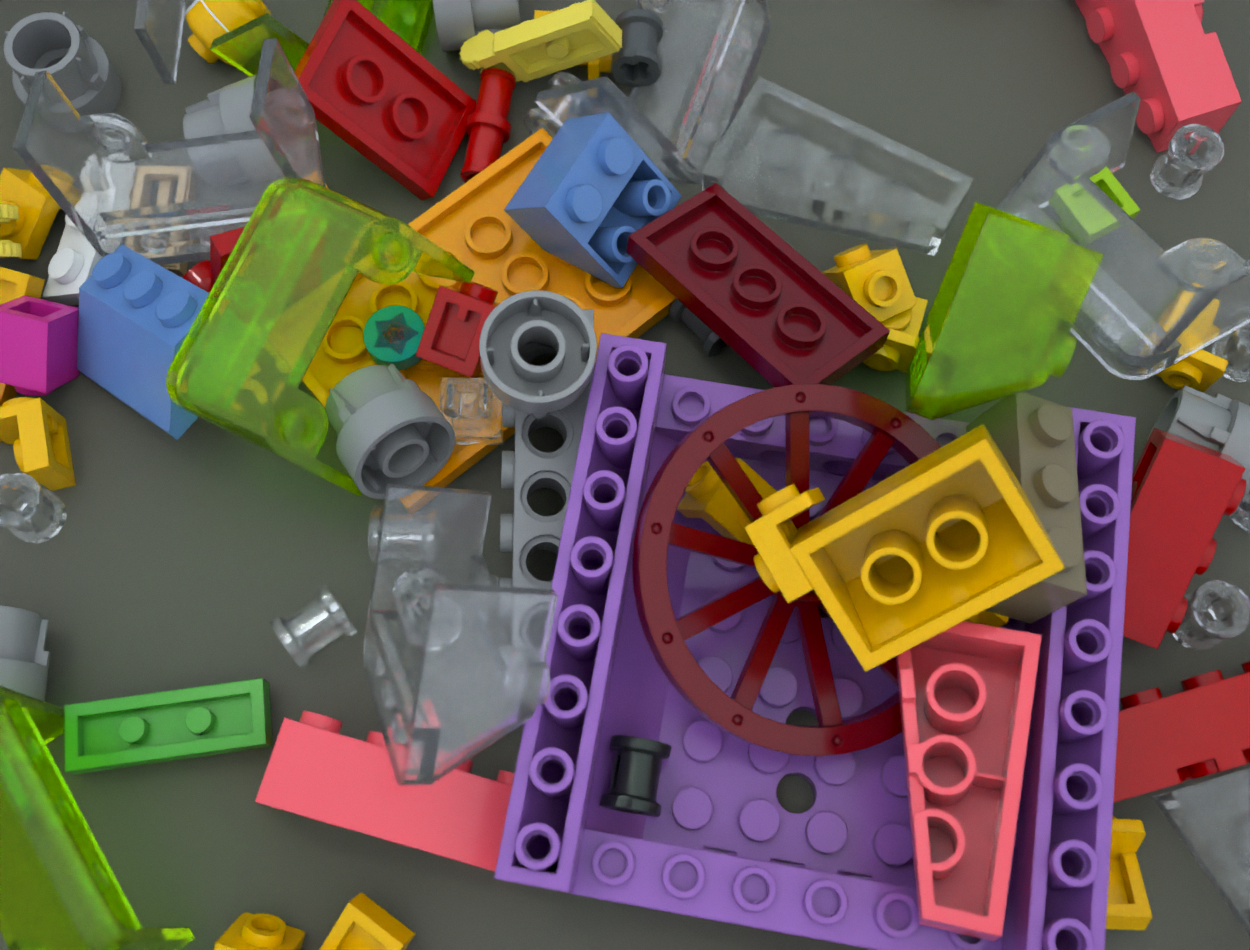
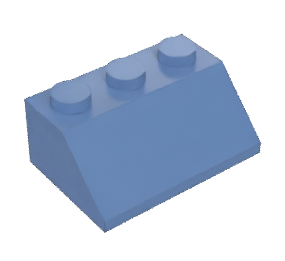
(131, 330)

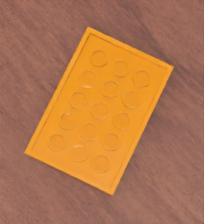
(504, 258)

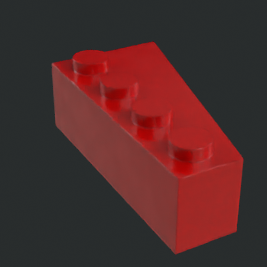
(1183, 733)

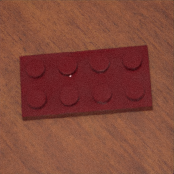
(756, 291)

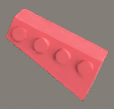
(1166, 61)
(965, 755)
(356, 789)

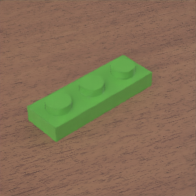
(167, 726)

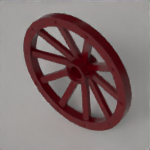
(657, 531)

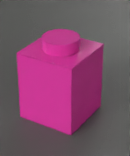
(38, 345)

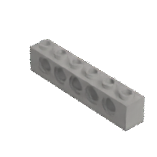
(532, 469)

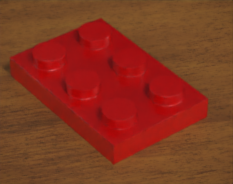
(383, 97)

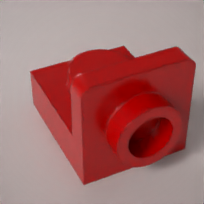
(456, 326)

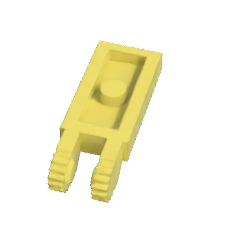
(545, 43)

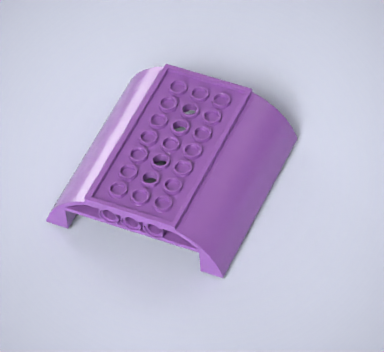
(721, 834)

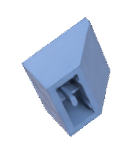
(592, 195)

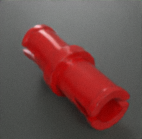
(488, 124)

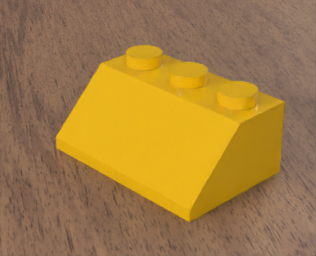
(925, 549)

